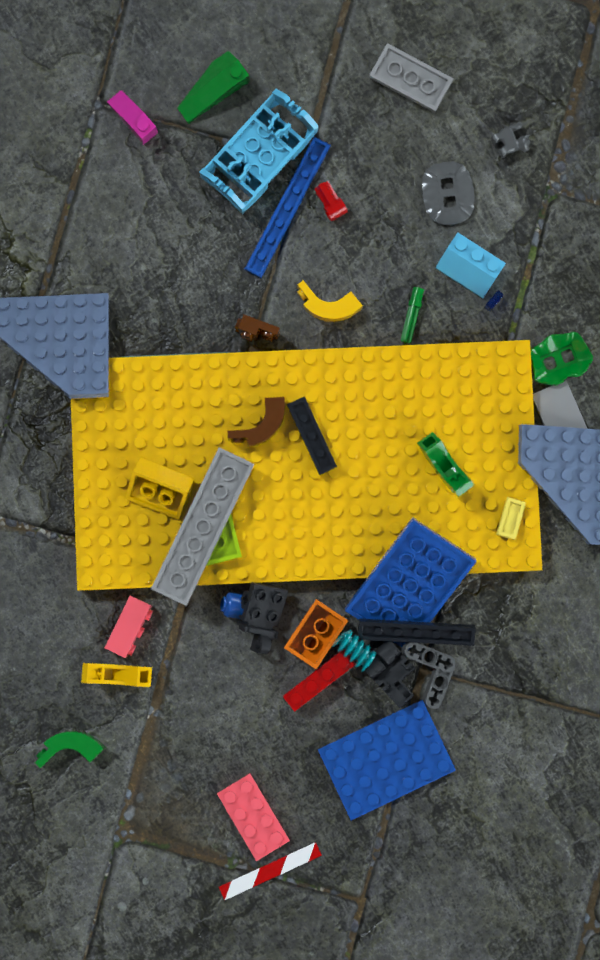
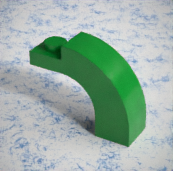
(444, 465)
(77, 740)

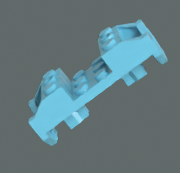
(259, 151)

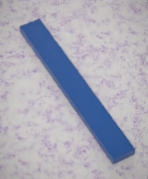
(287, 207)

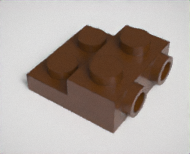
(250, 329)

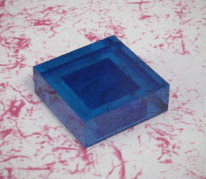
(493, 301)

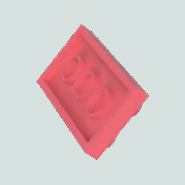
(253, 817)

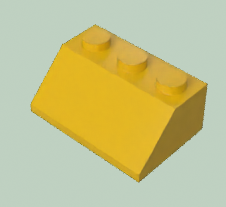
(159, 488)

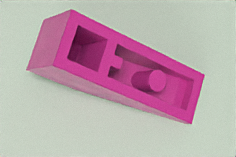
(133, 117)

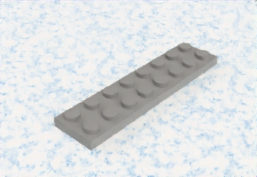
(202, 526)

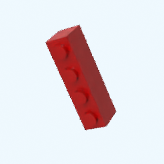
(318, 680)

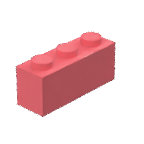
(129, 627)

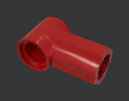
(333, 206)

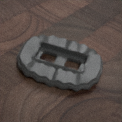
(434, 194)

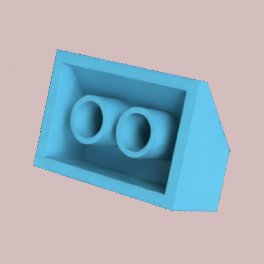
(470, 265)

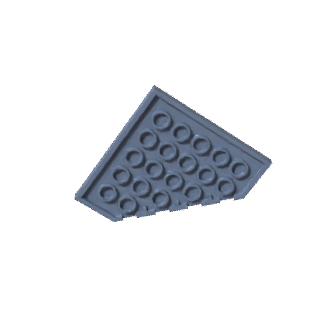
(62, 339)
(567, 469)

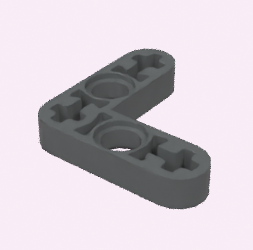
(438, 670)

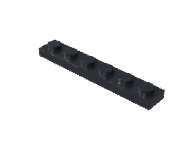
(416, 632)

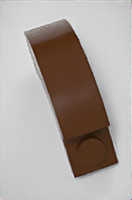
(266, 429)

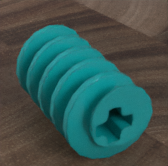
(355, 649)

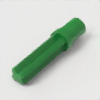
(412, 315)

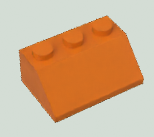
(316, 634)

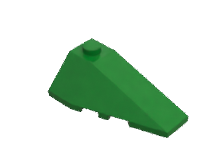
(218, 82)

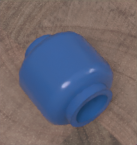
(231, 605)

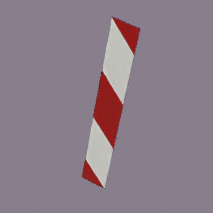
(270, 871)

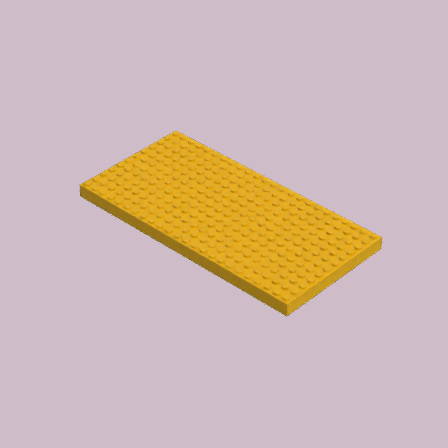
(289, 517)

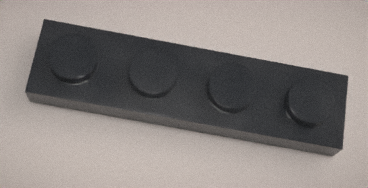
(312, 435)

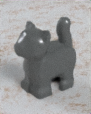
(509, 142)

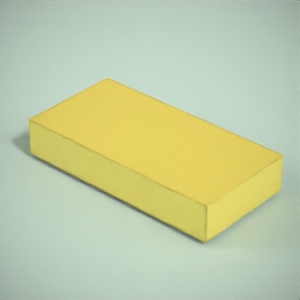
(511, 518)

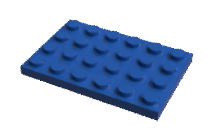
(412, 578)
(386, 759)

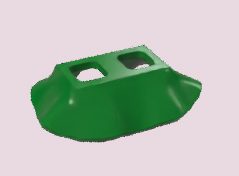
(553, 346)

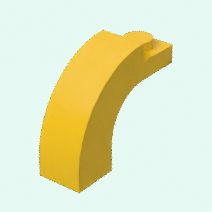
(328, 311)
(116, 674)

